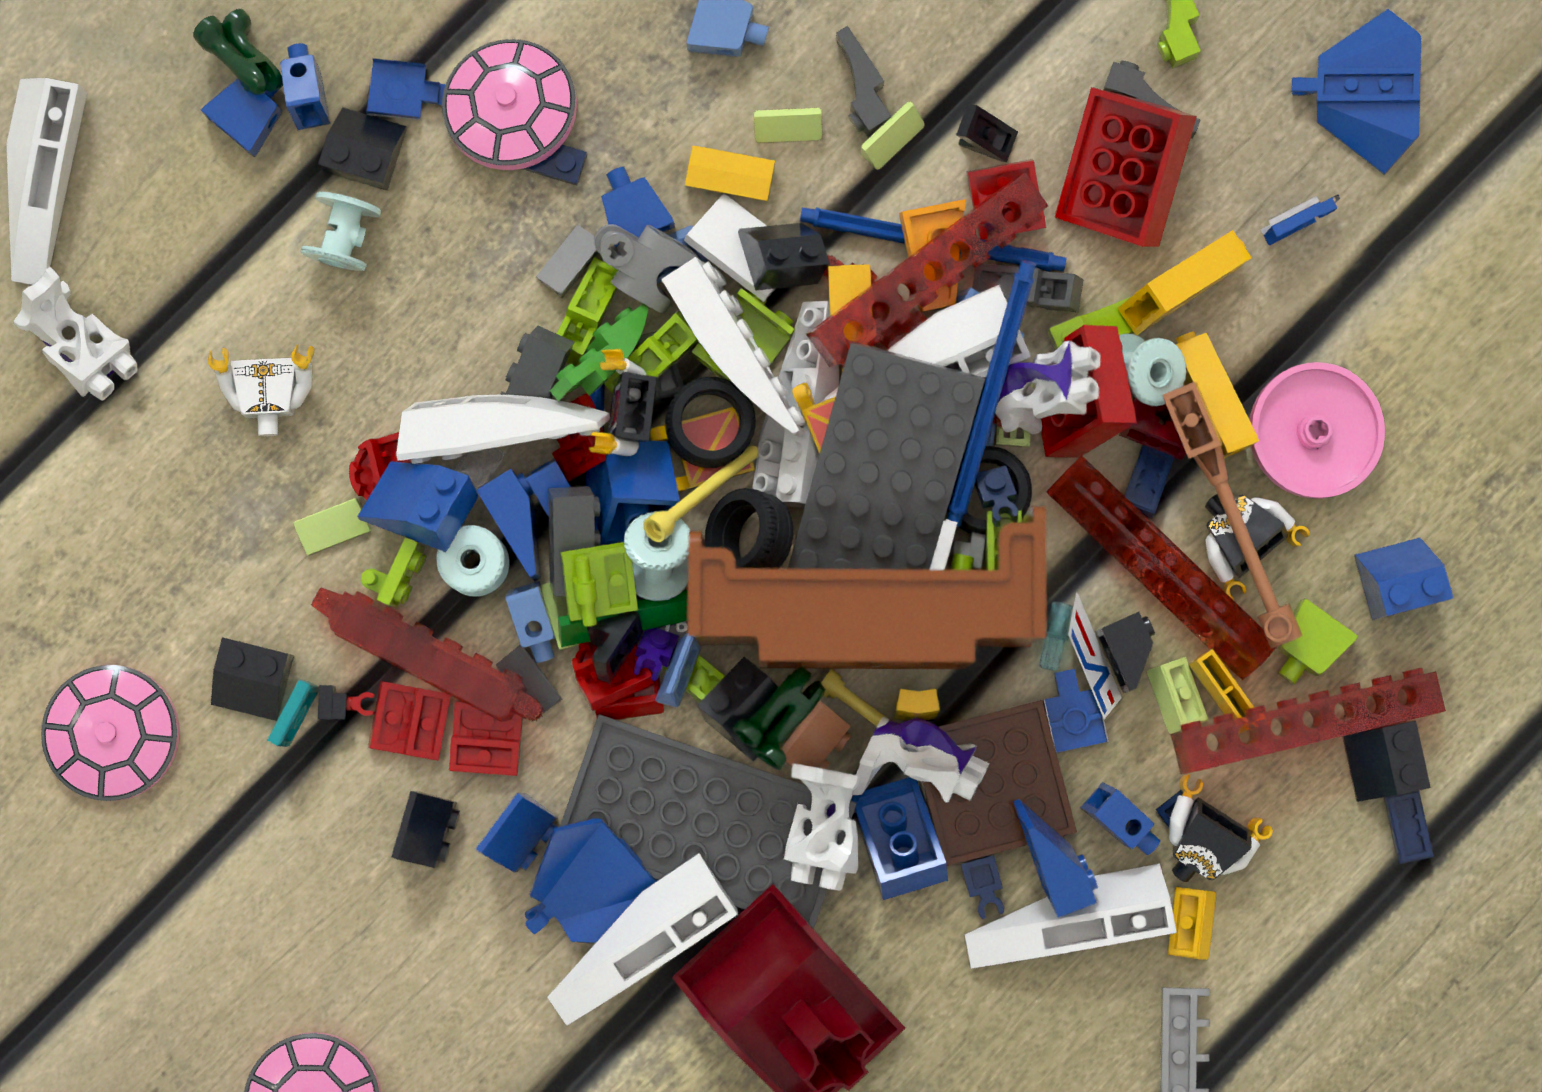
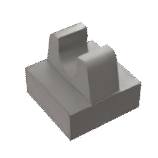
(972, 548)

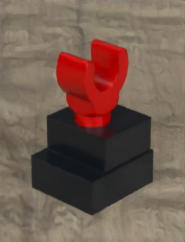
(336, 705)

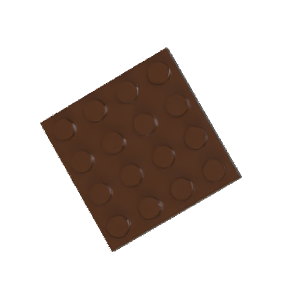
(1020, 767)

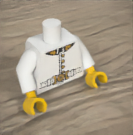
(265, 386)

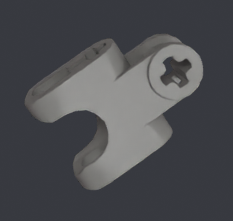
(641, 261)

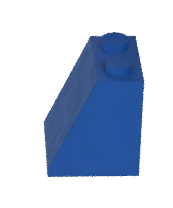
(634, 487)
(1402, 578)

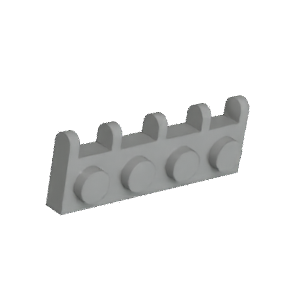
(1180, 1039)

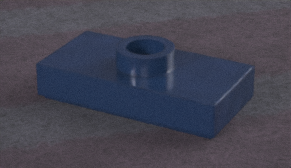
(1148, 479)
(1408, 827)

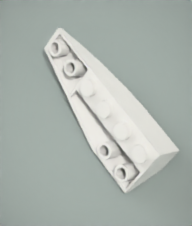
(39, 169)
(961, 336)
(729, 340)
(486, 422)
(784, 459)
(1128, 908)
(645, 936)

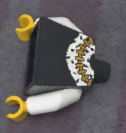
(630, 407)
(1267, 526)
(1209, 839)

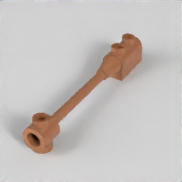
(1204, 445)

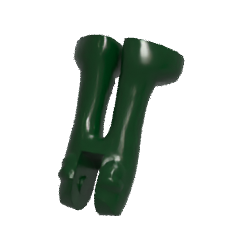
(231, 46)
(798, 706)

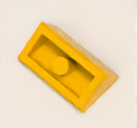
(1193, 922)

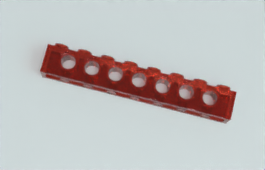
(1026, 206)
(1161, 567)
(1423, 699)

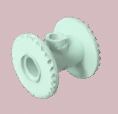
(347, 233)
(1152, 367)
(658, 567)
(487, 575)

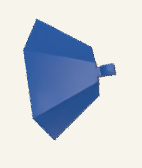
(1370, 90)
(586, 881)

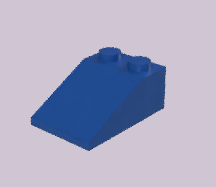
(421, 503)
(514, 512)
(518, 833)
(900, 838)
(1061, 872)

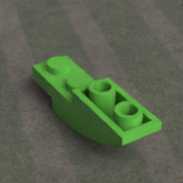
(588, 374)

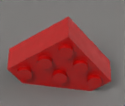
(1105, 417)

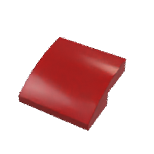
(988, 180)
(574, 453)
(409, 720)
(484, 743)

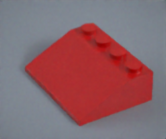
(1125, 167)

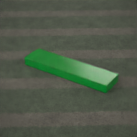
(651, 614)

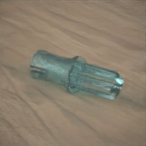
(1055, 636)

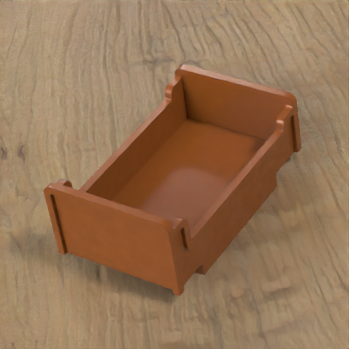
(872, 614)

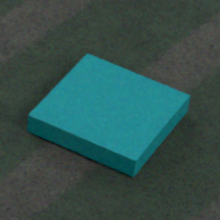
(293, 713)

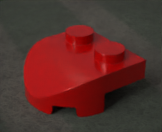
(372, 462)
(599, 692)

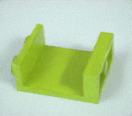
(769, 330)

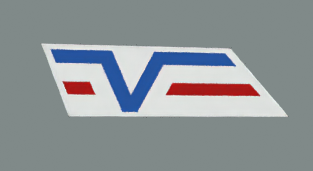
(1092, 659)

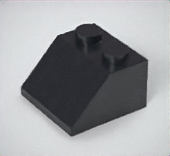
(362, 148)
(783, 255)
(1127, 648)
(250, 678)
(737, 698)
(1386, 761)
(425, 829)

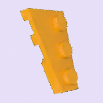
(923, 225)

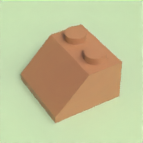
(817, 738)

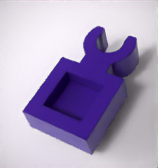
(655, 651)

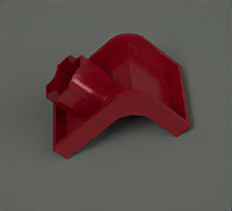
(787, 1000)

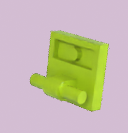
(598, 582)
(395, 586)

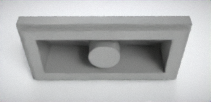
(569, 261)

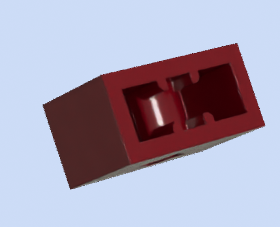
(1152, 433)

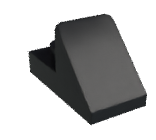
(986, 133)
(614, 642)

